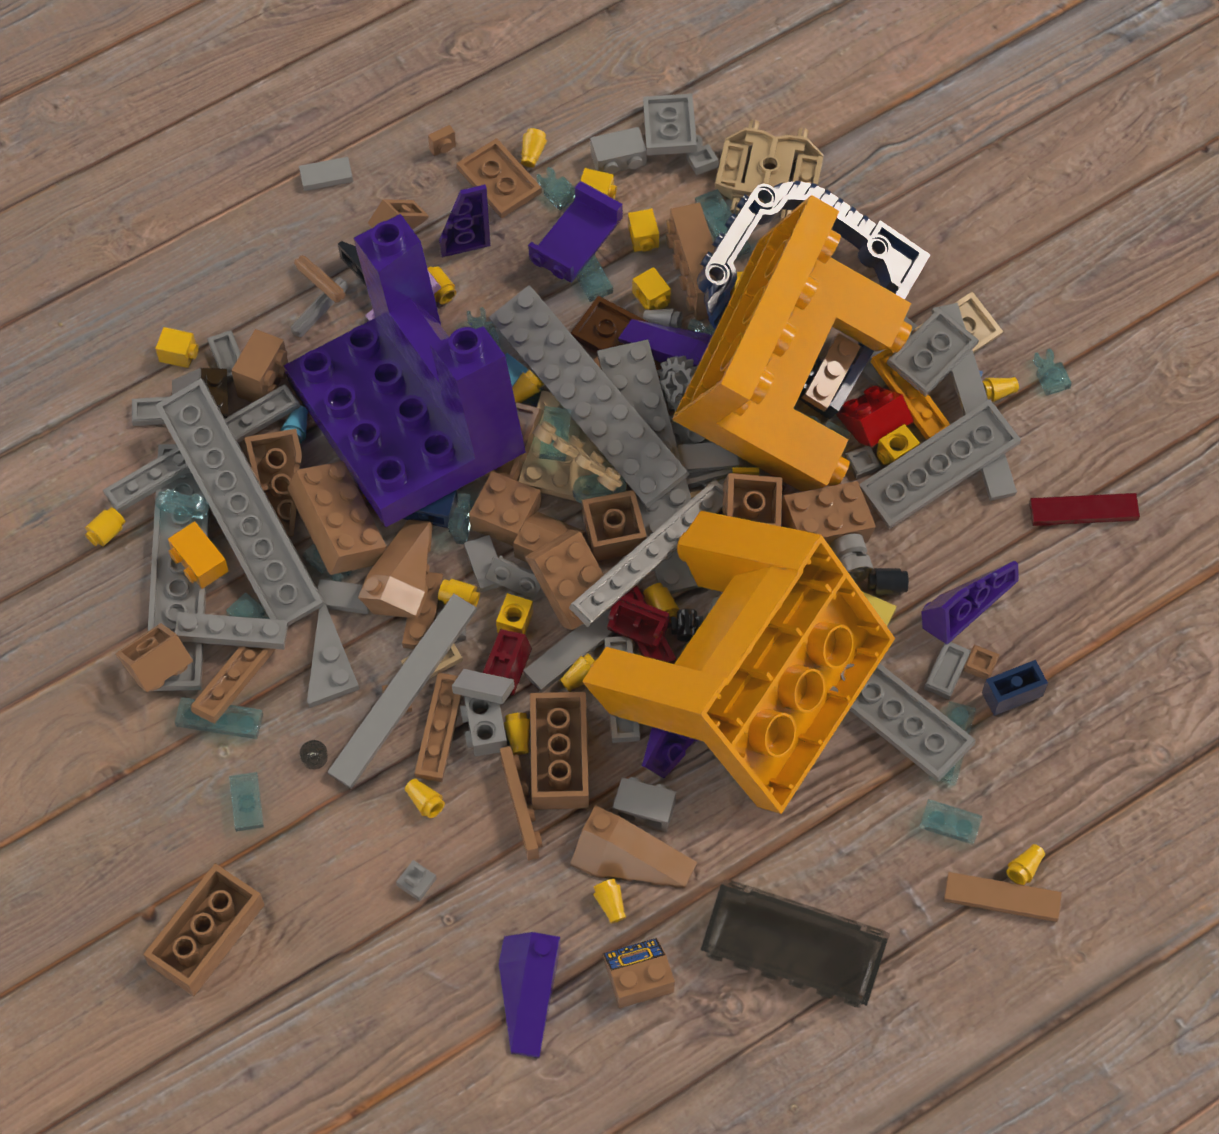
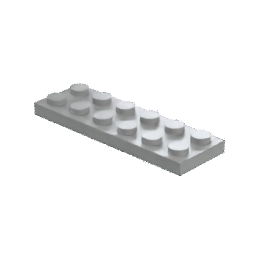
(939, 464)
(910, 723)

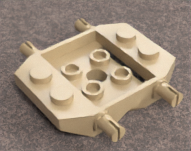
(765, 150)

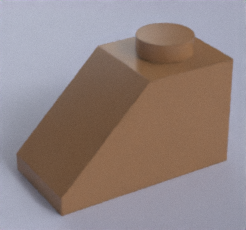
(390, 208)

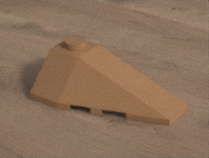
(274, 461)
(399, 576)
(624, 851)

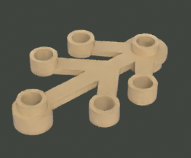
(607, 476)

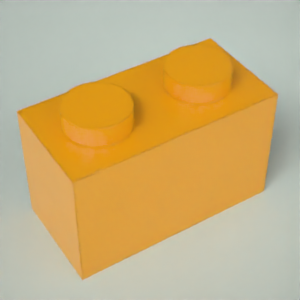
(198, 555)

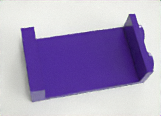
(577, 233)

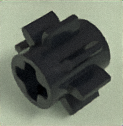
(685, 624)

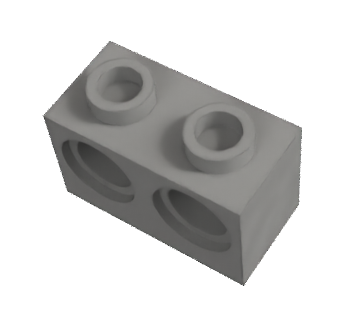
(489, 722)

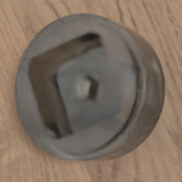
(313, 754)

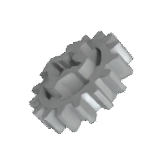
(675, 379)

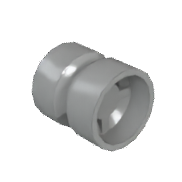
(852, 554)

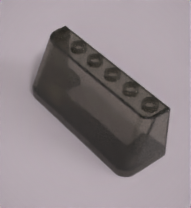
(795, 942)

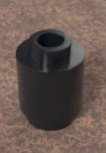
(888, 581)

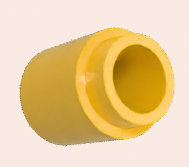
(447, 292)
(104, 527)
(463, 590)
(660, 598)

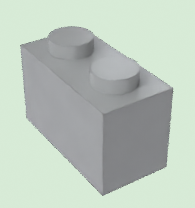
(618, 151)
(645, 803)

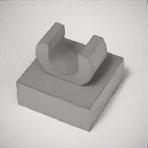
(416, 880)

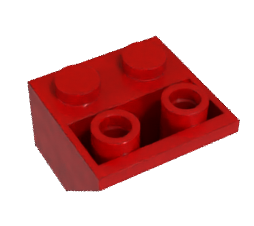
(874, 414)

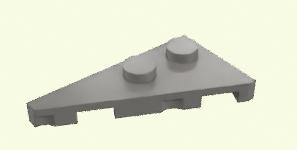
(330, 669)

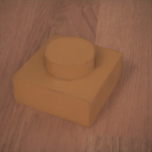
(442, 140)

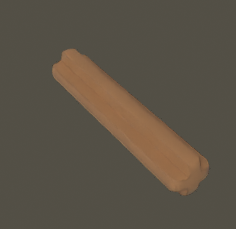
(319, 278)

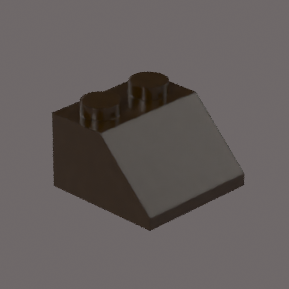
(214, 379)

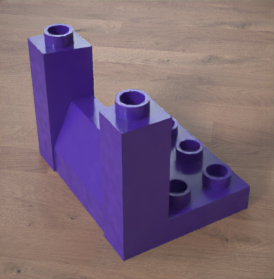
(400, 395)

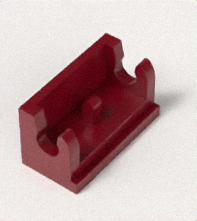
(638, 621)
(509, 656)

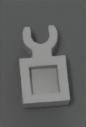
(703, 159)

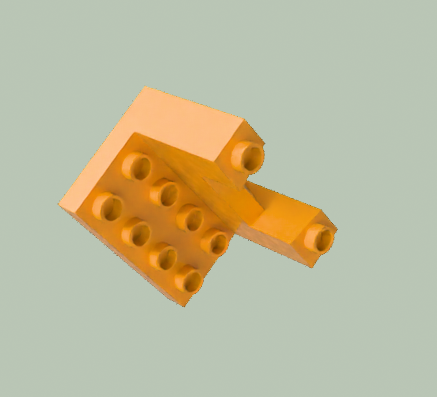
(771, 341)
(762, 658)

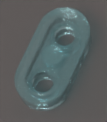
(591, 485)
(181, 504)

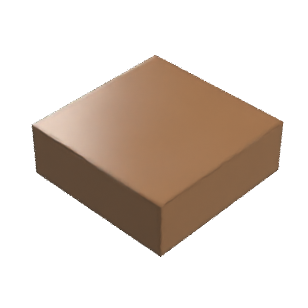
(981, 662)

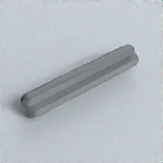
(315, 311)

